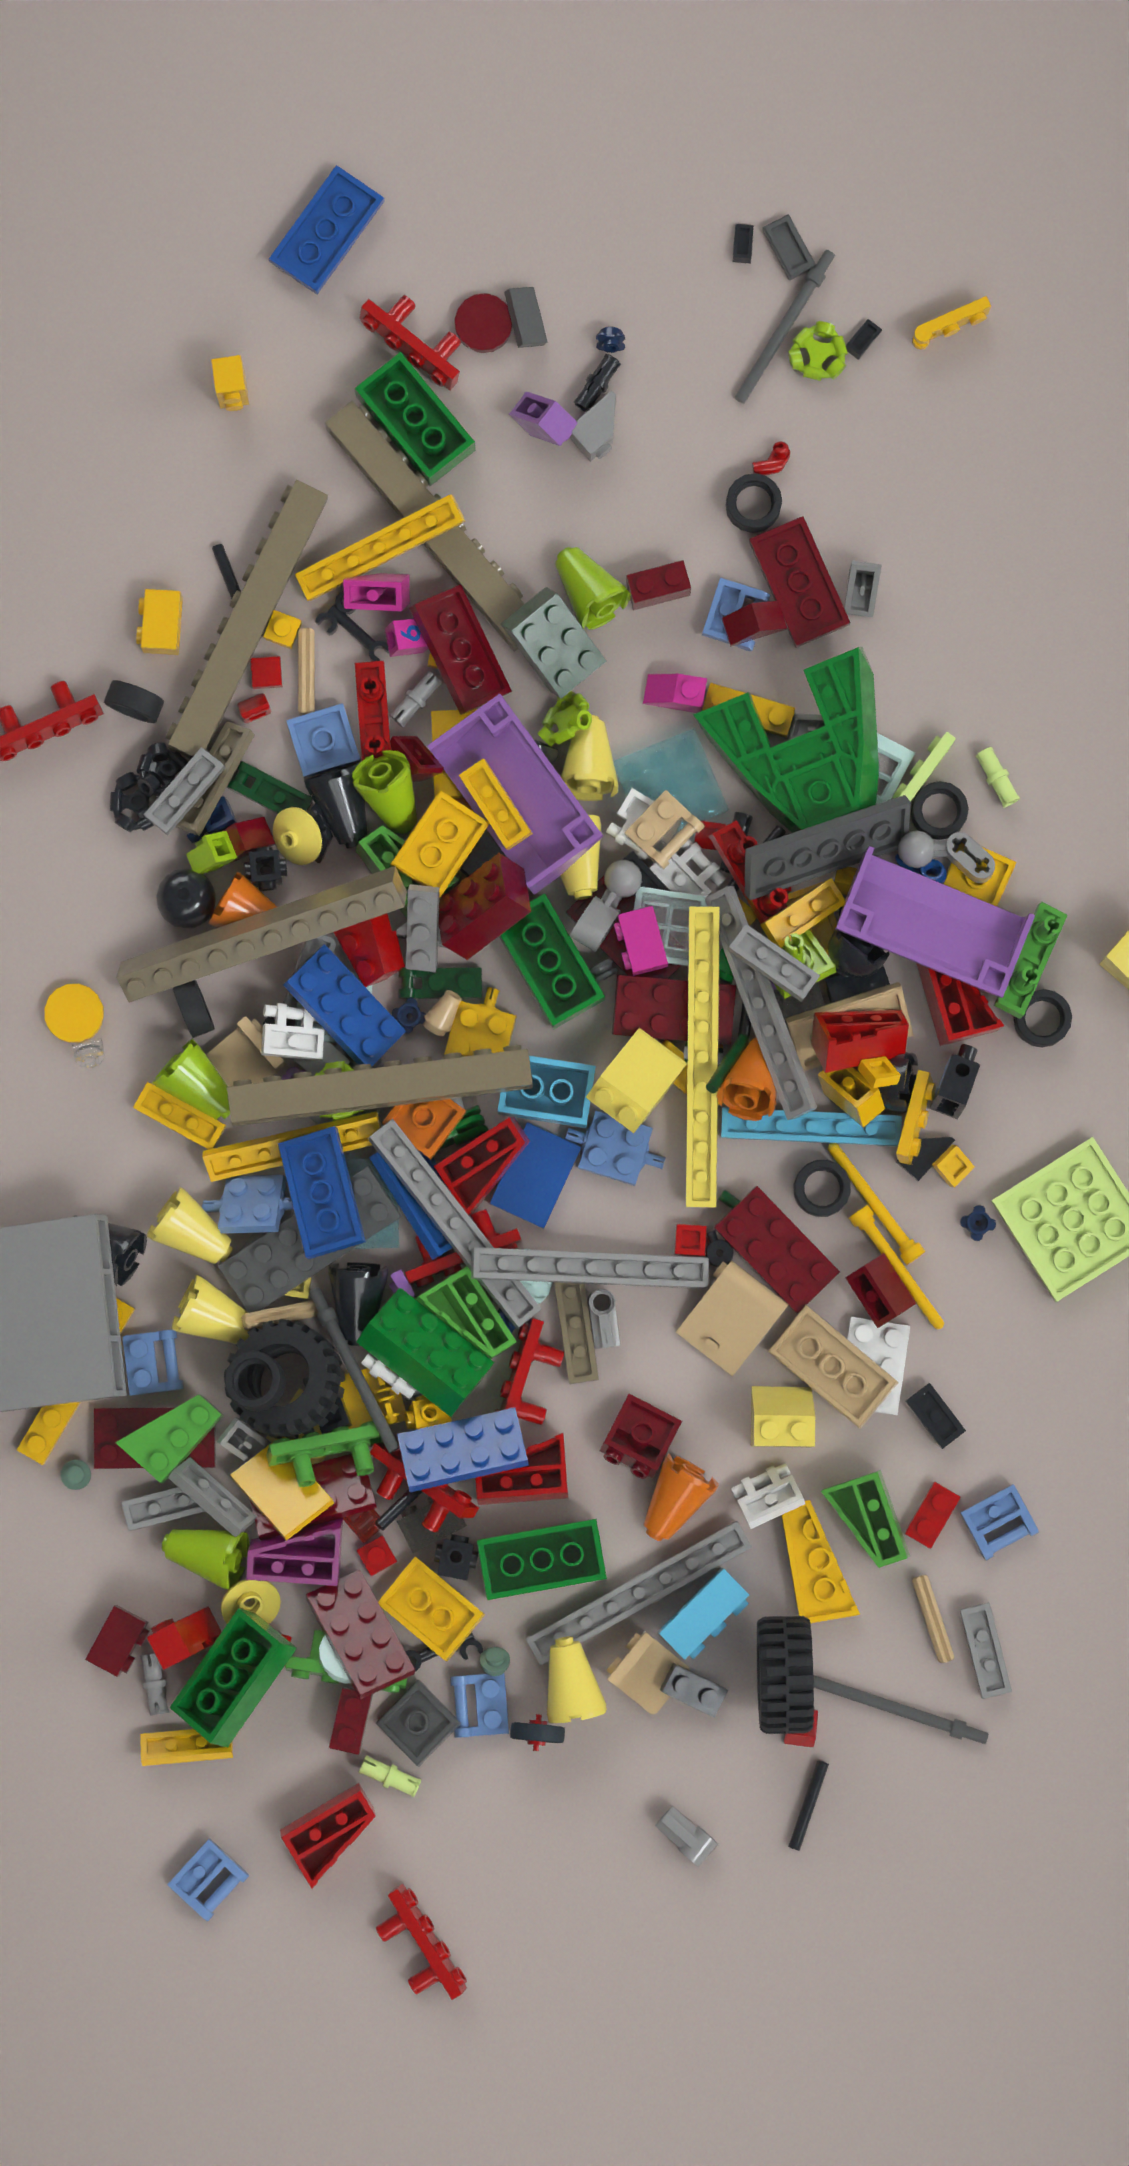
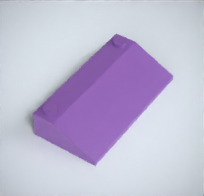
(547, 805)
(933, 924)

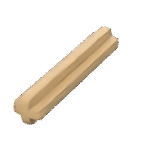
(306, 671)
(289, 1312)
(933, 1618)

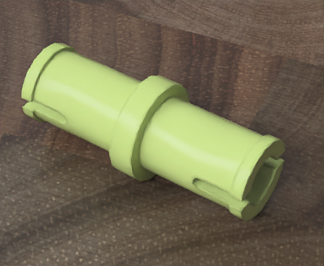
(997, 777)
(390, 1776)

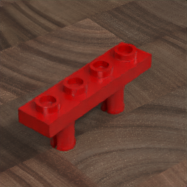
(417, 352)
(372, 708)
(54, 724)
(731, 846)
(452, 1263)
(520, 1362)
(444, 1496)
(435, 1951)

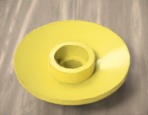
(297, 836)
(264, 1600)

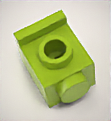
(211, 853)

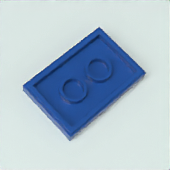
(536, 1177)

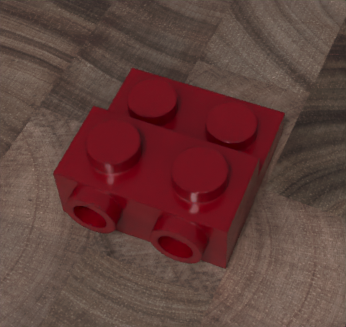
(640, 1437)

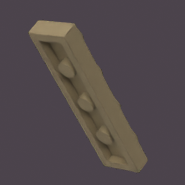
(229, 750)
(576, 1332)

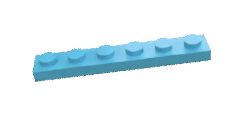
(815, 1128)

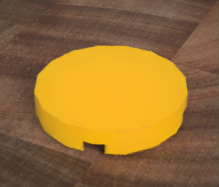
(74, 1013)

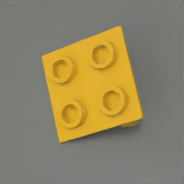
(388, 1401)

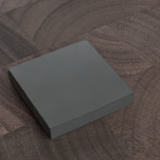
(418, 1723)

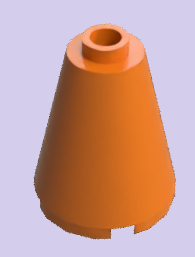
(239, 902)
(749, 1086)
(676, 1497)

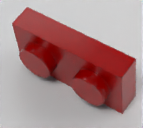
(932, 1515)

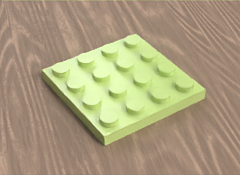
(1070, 1218)

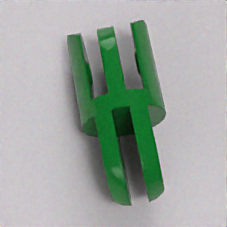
(468, 1128)

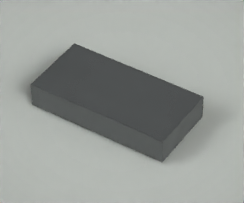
(789, 247)
(525, 317)

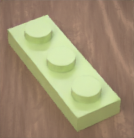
(923, 770)

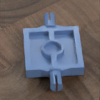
(614, 1150)
(251, 1204)

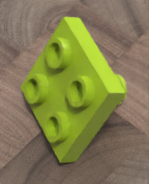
(810, 953)

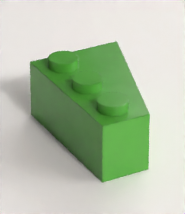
(378, 852)
(469, 1312)
(171, 1437)
(870, 1516)

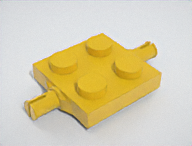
(480, 1027)

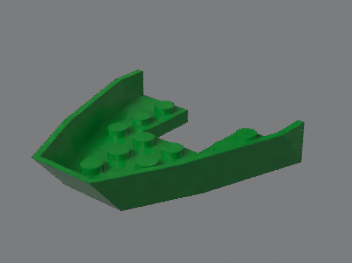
(815, 773)

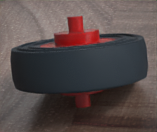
(537, 1732)

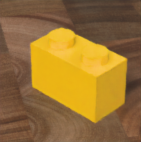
(230, 382)
(161, 621)
(852, 1094)

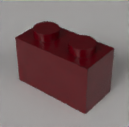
(658, 585)
(880, 1290)
(117, 1641)
(350, 1722)

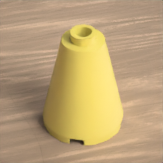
(590, 764)
(582, 876)
(190, 1229)
(209, 1313)
(572, 1684)

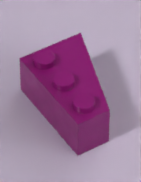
(305, 1558)

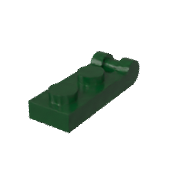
(267, 790)
(462, 981)

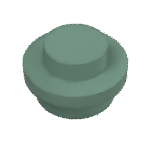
(75, 1474)
(495, 1661)

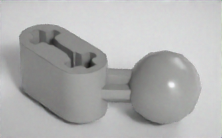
(919, 849)
(621, 880)

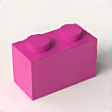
(642, 941)

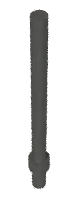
(813, 279)
(328, 1318)
(956, 1728)

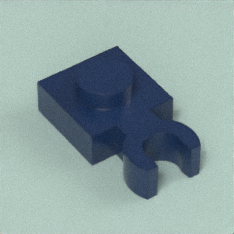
(220, 819)

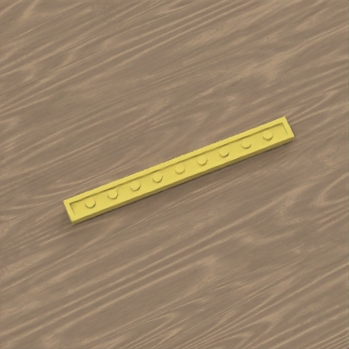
(702, 1056)

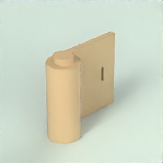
(734, 1314)

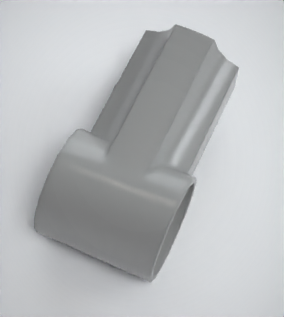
(604, 1322)
(690, 1839)

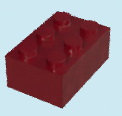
(483, 906)

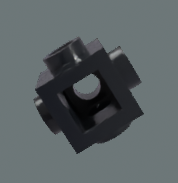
(261, 858)
(453, 1569)

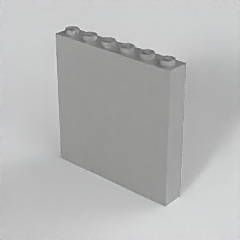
(58, 1314)

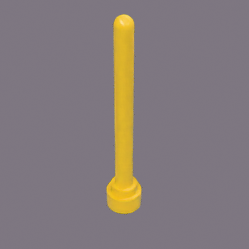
(864, 1220)
(909, 1248)

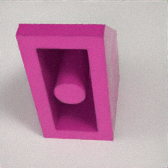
(377, 592)
(675, 692)

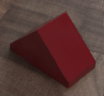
(754, 622)
(421, 760)
(249, 835)

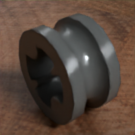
(603, 970)

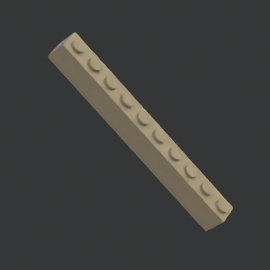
(407, 494)
(248, 619)
(262, 934)
(379, 1087)

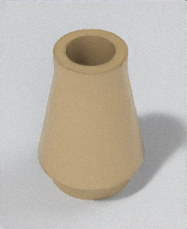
(442, 1014)

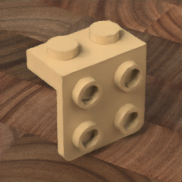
(240, 1055)
(644, 1671)

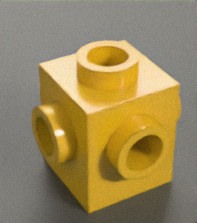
(424, 1414)

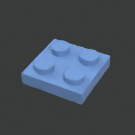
(323, 740)

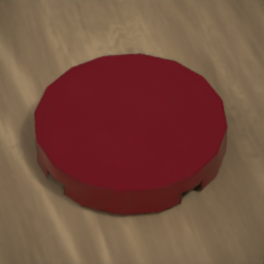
(483, 323)

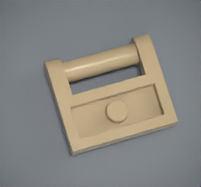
(657, 822)

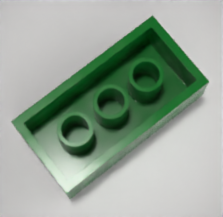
(415, 418)
(551, 964)
(425, 1352)
(541, 1559)
(233, 1678)

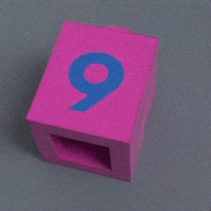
(404, 638)

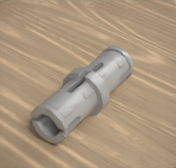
(415, 699)
(154, 1684)

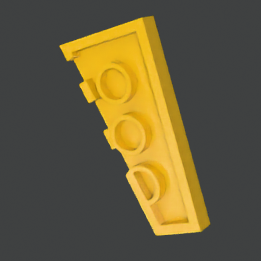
(816, 1577)

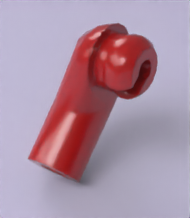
(775, 462)

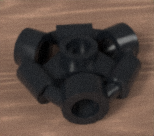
(154, 771)
(136, 802)

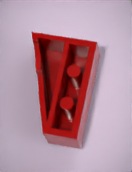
(372, 949)
(956, 1008)
(853, 1036)
(482, 1163)
(541, 1480)
(182, 1639)
(327, 1831)

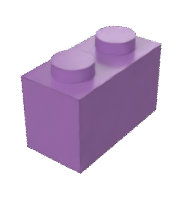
(543, 418)

